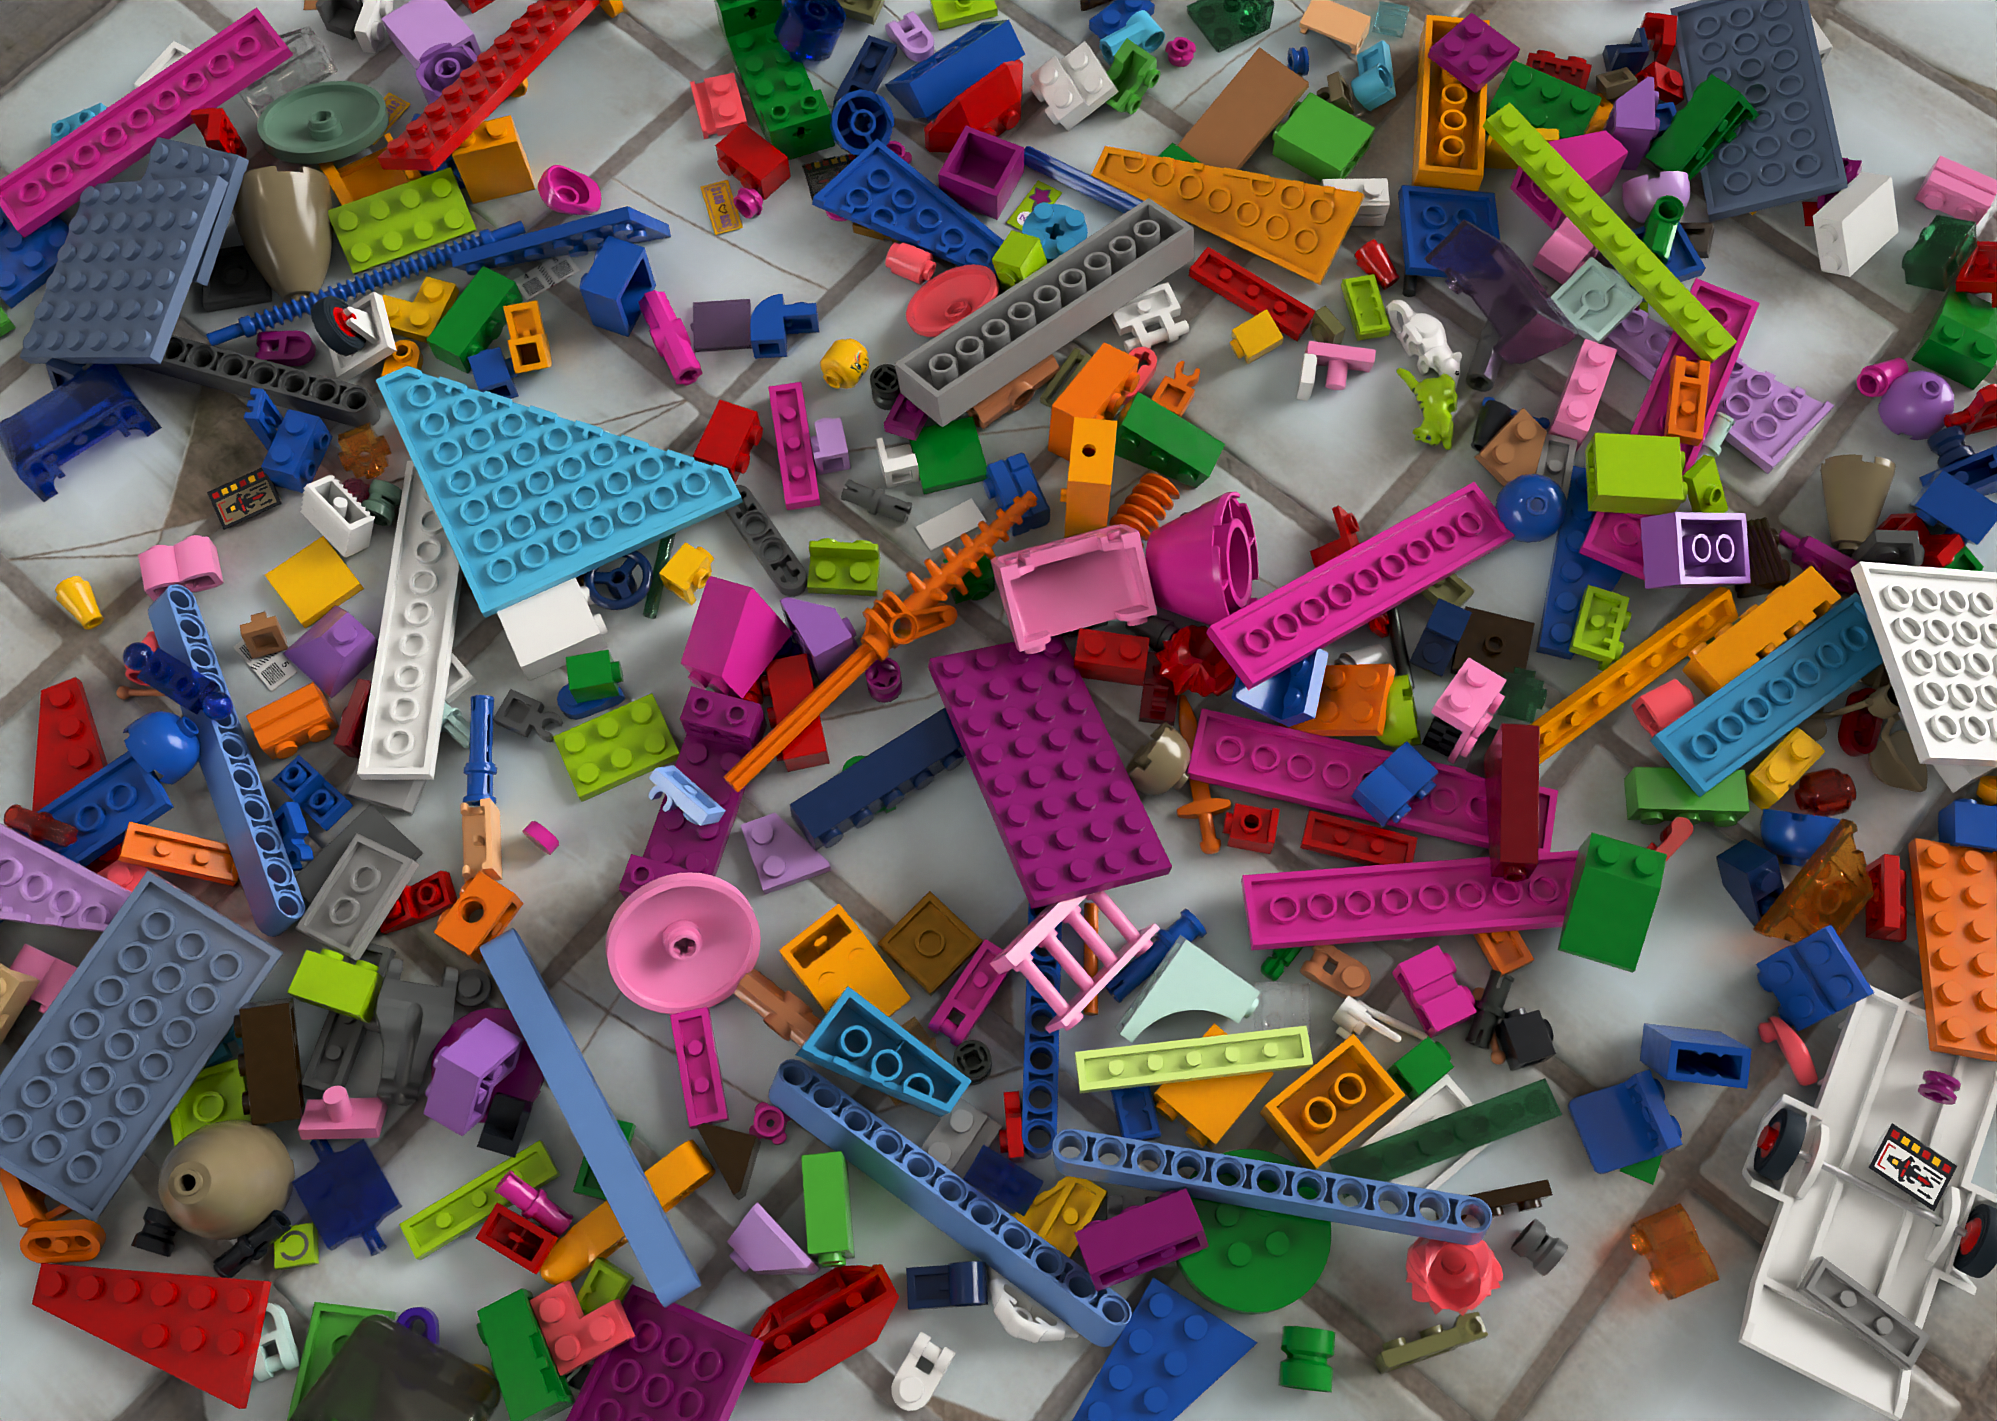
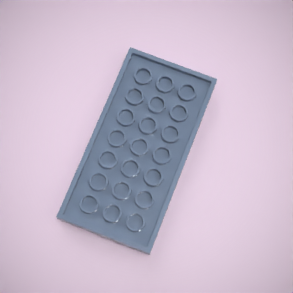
(1775, 63)
(125, 1043)

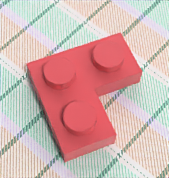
(577, 1337)

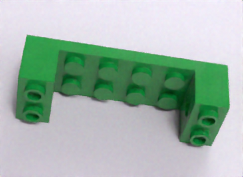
(778, 87)

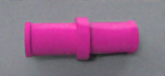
(534, 1203)

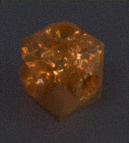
(364, 440)

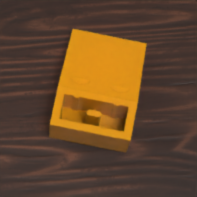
(839, 955)

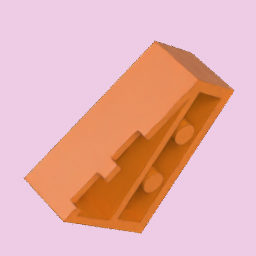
(1092, 394)

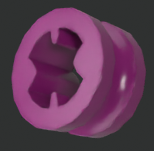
(1939, 1087)

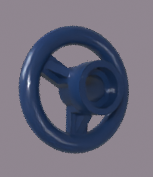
(626, 591)

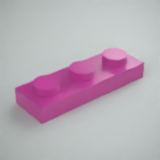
(699, 1067)

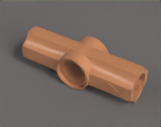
(1014, 394)
(781, 1010)

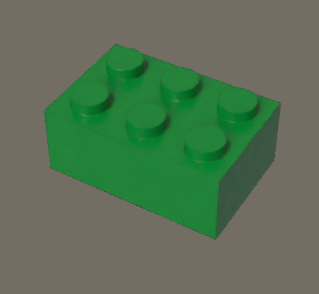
(1546, 101)

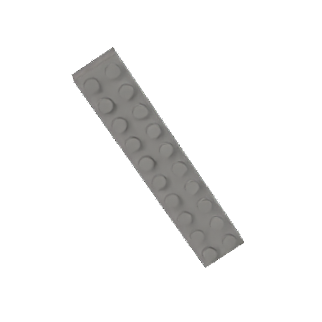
(1044, 311)

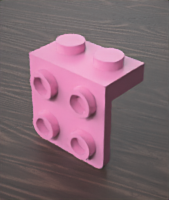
(1467, 704)

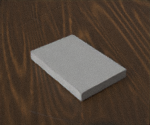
(357, 897)

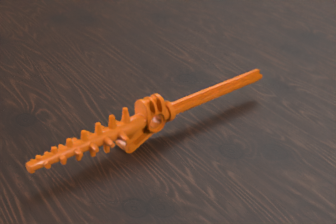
(918, 616)

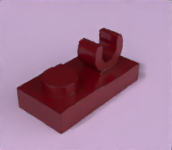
(1158, 695)

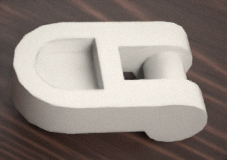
(913, 1387)

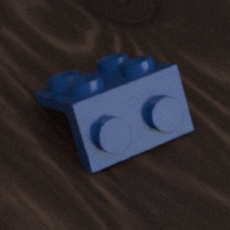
(1625, 1123)

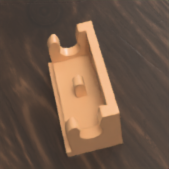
(1336, 22)
(481, 840)

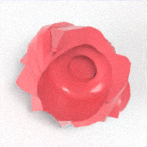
(1451, 1274)

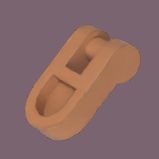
(1349, 977)

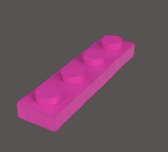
(794, 446)

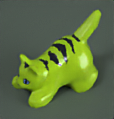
(1436, 401)

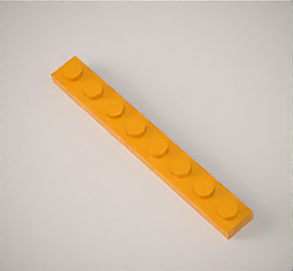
(1634, 671)

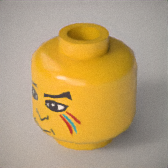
(844, 363)

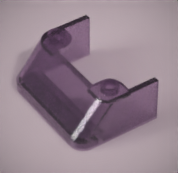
(1504, 292)

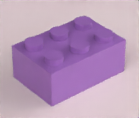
(1695, 550)

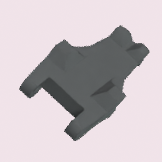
(410, 1026)

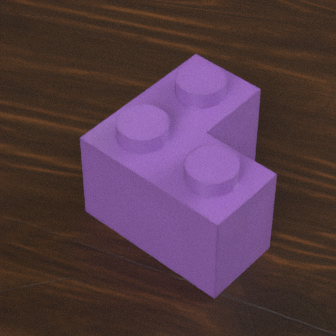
(468, 1073)

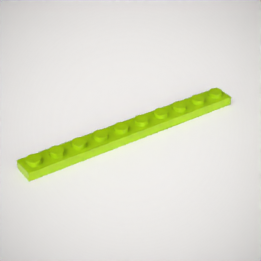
(1609, 234)

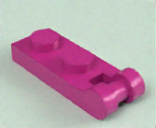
(969, 995)

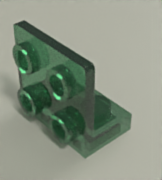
(1231, 21)

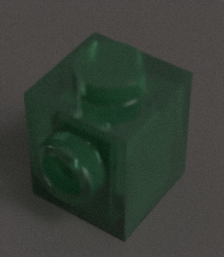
(1522, 695)

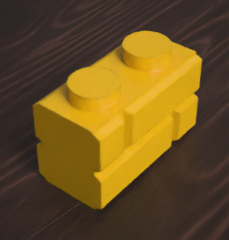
(1782, 768)

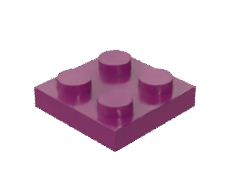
(1473, 52)

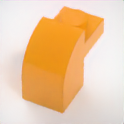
(528, 341)

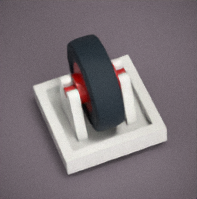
(354, 333)

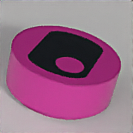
(541, 837)

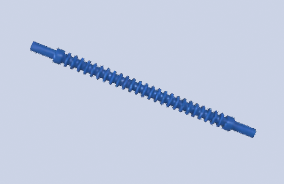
(249, 326)

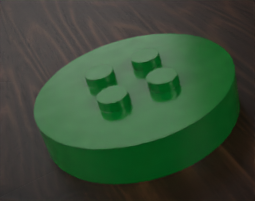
(1256, 1255)

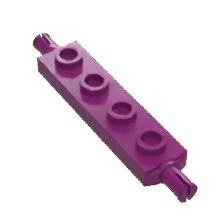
(1826, 561)

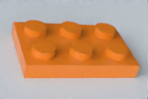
(1351, 701)

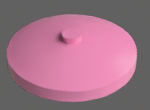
(682, 942)

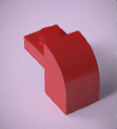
(1938, 549)

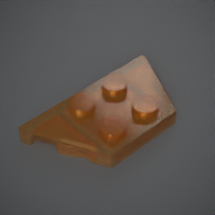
(1824, 892)

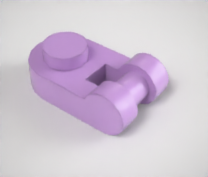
(915, 44)

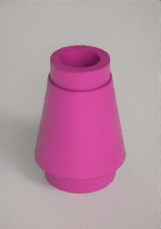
(1878, 378)

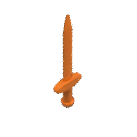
(1203, 805)

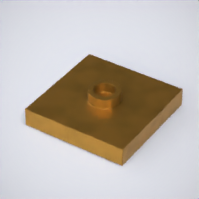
(930, 943)

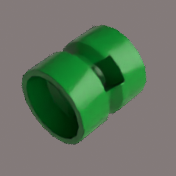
(1307, 1358)

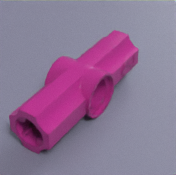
(670, 337)

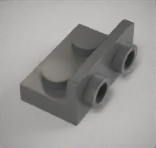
(1891, 547)

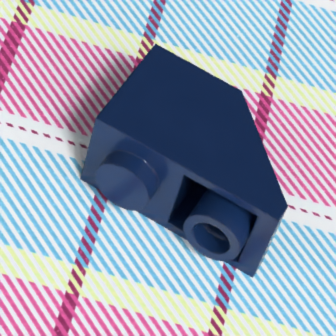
(1751, 878)

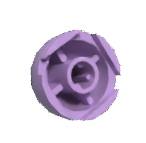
(1642, 193)

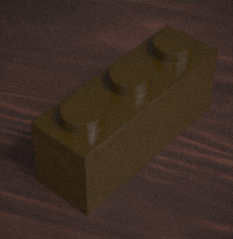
(270, 1061)

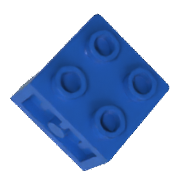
(1289, 695)

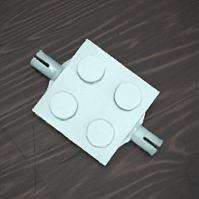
(1596, 300)

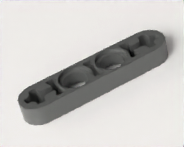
(767, 538)

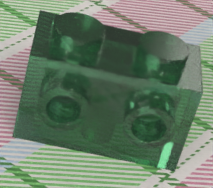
(1940, 253)

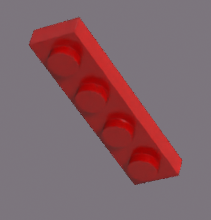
(1251, 292)

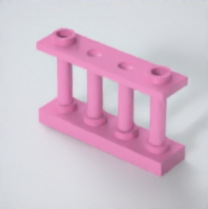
(1042, 933)

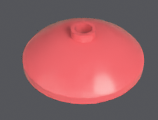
(950, 298)

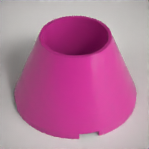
(1205, 561)

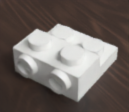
(1072, 86)

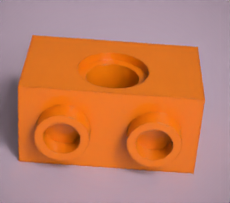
(477, 893)

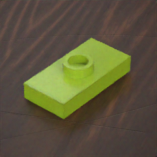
(959, 12)
(1365, 307)
(1705, 487)
(603, 1285)

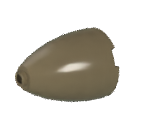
(286, 227)
(226, 1179)

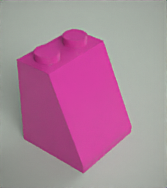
(1593, 156)
(732, 638)

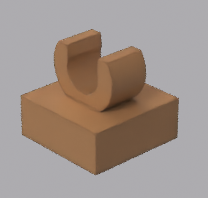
(263, 635)

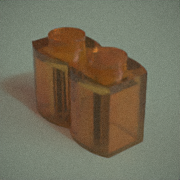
(1674, 1252)

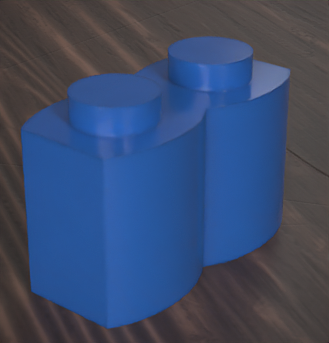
(1396, 784)

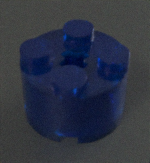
(810, 28)

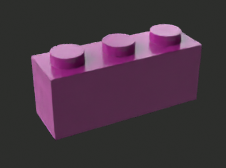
(1141, 1239)

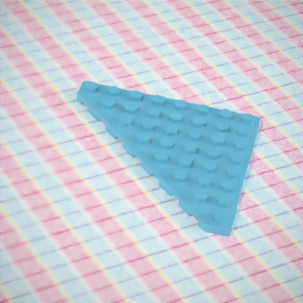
(538, 493)

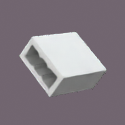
(1855, 223)
(552, 628)

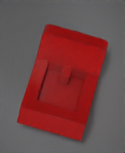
(1666, 82)

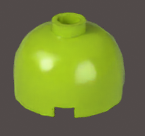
(1400, 715)

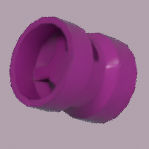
(882, 674)

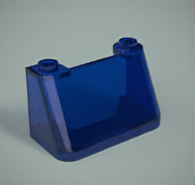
(69, 423)

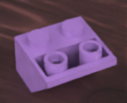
(1634, 121)

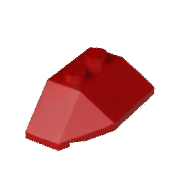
(987, 106)
(822, 1324)

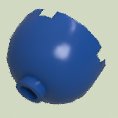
(860, 120)
(1531, 507)
(164, 744)
(1794, 834)

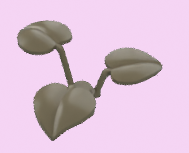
(1894, 757)

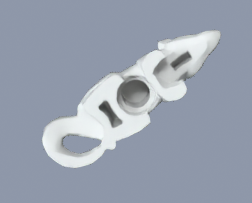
(1425, 338)

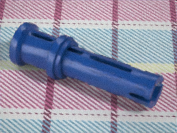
(480, 766)
(1147, 963)

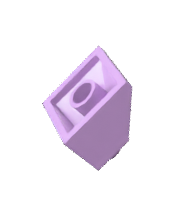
(767, 1248)

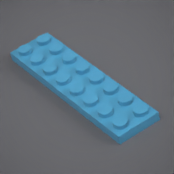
(1771, 697)

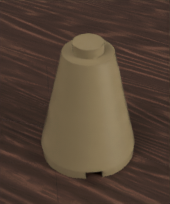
(1854, 497)

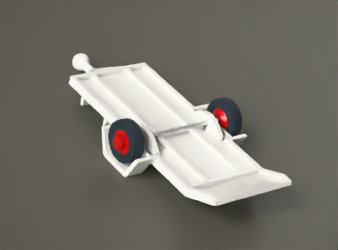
(1857, 1216)

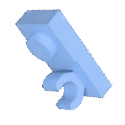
(686, 795)

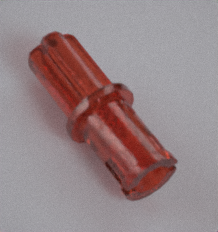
(40, 825)

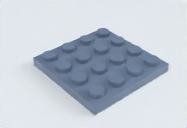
(182, 160)

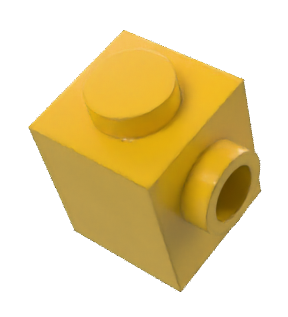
(1256, 337)

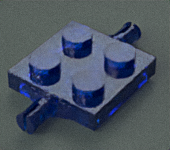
(347, 1195)

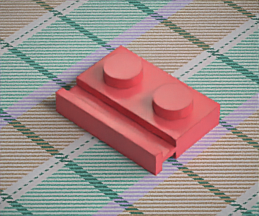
(718, 104)

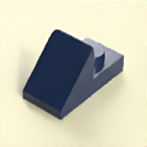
(1440, 637)

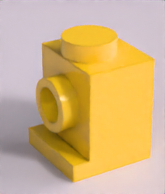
(687, 572)

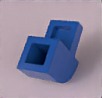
(774, 320)

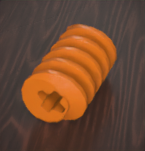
(1146, 505)

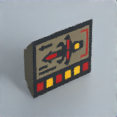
(244, 498)

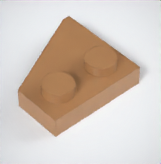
(1514, 448)

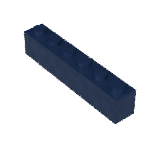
(878, 781)

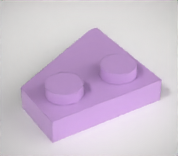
(781, 853)

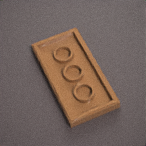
(1244, 113)

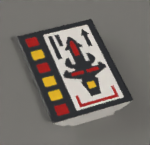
(1911, 1166)

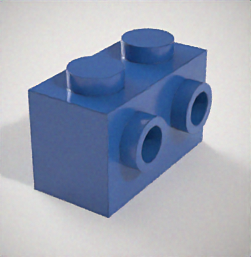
(297, 451)

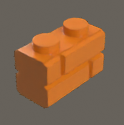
(293, 722)

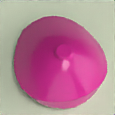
(569, 191)

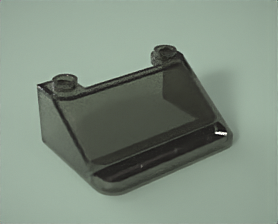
(398, 1376)

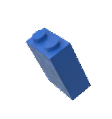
(1695, 1055)

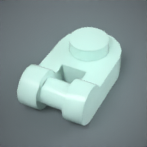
(278, 1330)

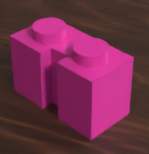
(1433, 992)

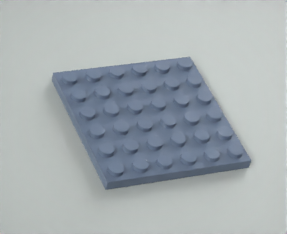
(124, 271)

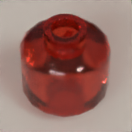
(1825, 792)

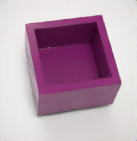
(982, 172)

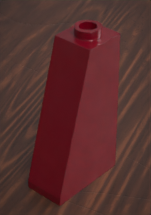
(1513, 801)

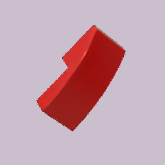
(421, 902)

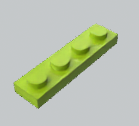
(475, 1201)

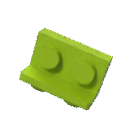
(843, 567)
(1600, 626)

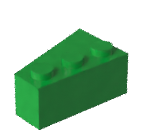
(1701, 127)
(1165, 442)
(522, 1359)

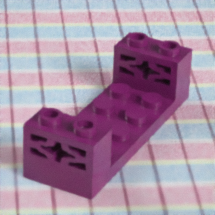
(716, 739)

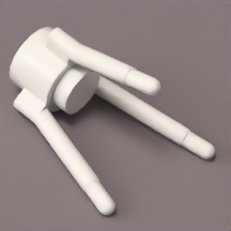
(1356, 1015)

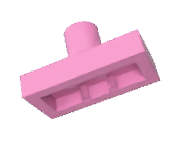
(1340, 359)
(342, 1117)

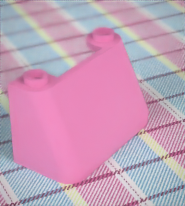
(1074, 585)

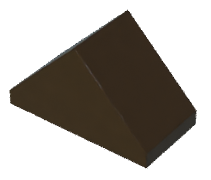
(734, 1155)

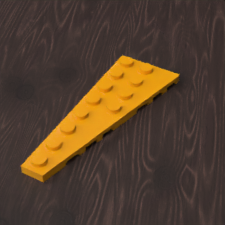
(1266, 215)

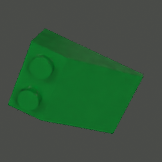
(1960, 339)
(1611, 901)

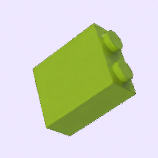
(1635, 474)

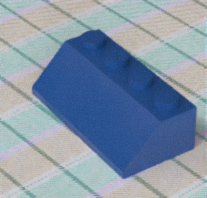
(954, 68)

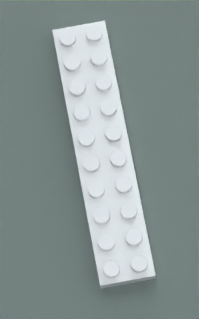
(412, 645)

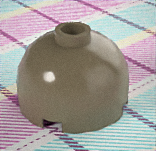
(1160, 762)

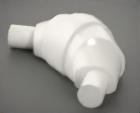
(1023, 1315)

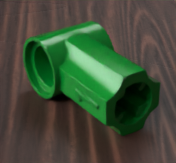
(1662, 225)

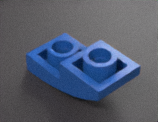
(312, 792)

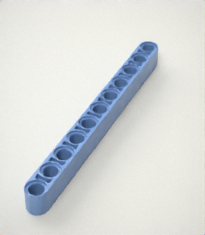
(231, 773)
(591, 1119)
(1286, 1178)
(949, 1203)

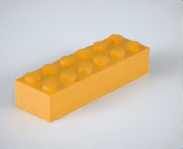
(1447, 120)

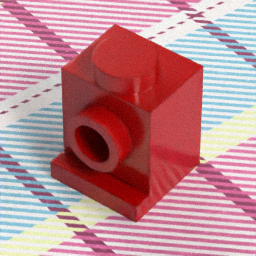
(1253, 839)

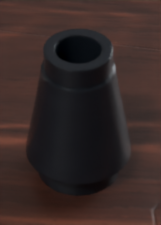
(1489, 422)

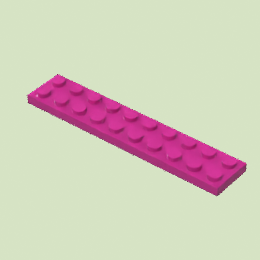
(133, 123)
(1617, 536)
(1359, 585)
(1327, 770)
(1402, 901)

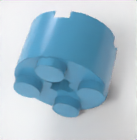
(1056, 227)

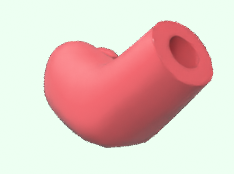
(1792, 1048)

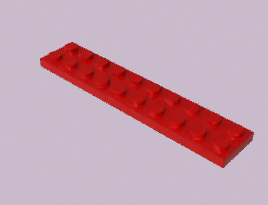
(484, 85)

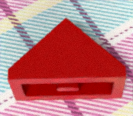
(517, 1238)

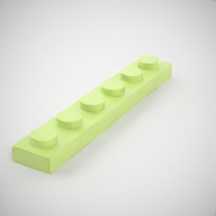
(1193, 1059)

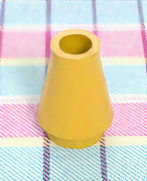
(80, 601)

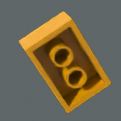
(1331, 1103)

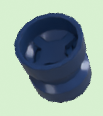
(1950, 446)

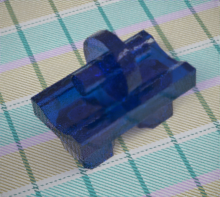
(1003, 1180)

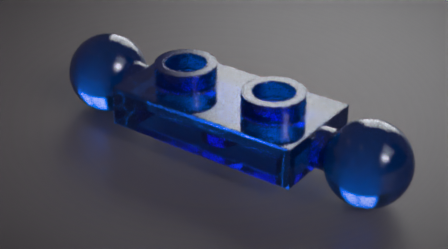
(177, 681)

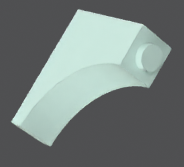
(1186, 982)

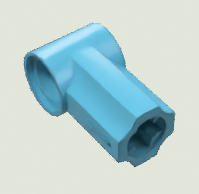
(1140, 30)

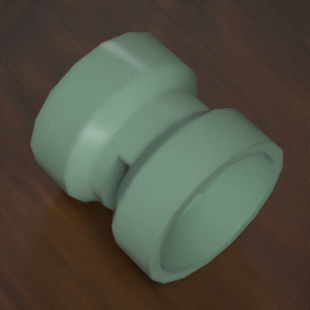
(382, 501)

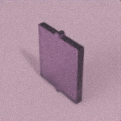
(721, 325)

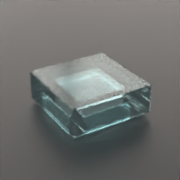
(1390, 19)

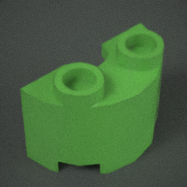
(1132, 75)

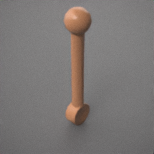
(125, 692)
(1497, 1056)

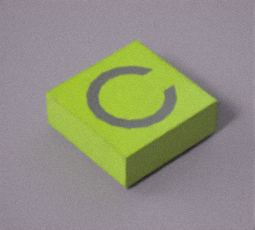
(297, 1247)

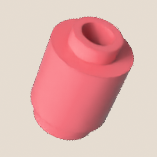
(910, 262)

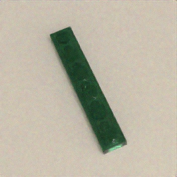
(1450, 1135)

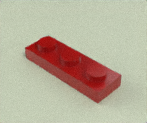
(1356, 841)

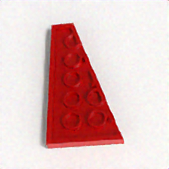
(67, 750)
(180, 1323)

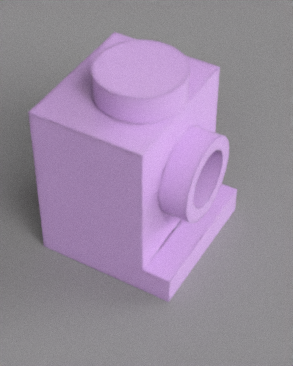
(830, 446)

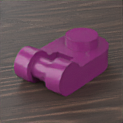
(294, 347)

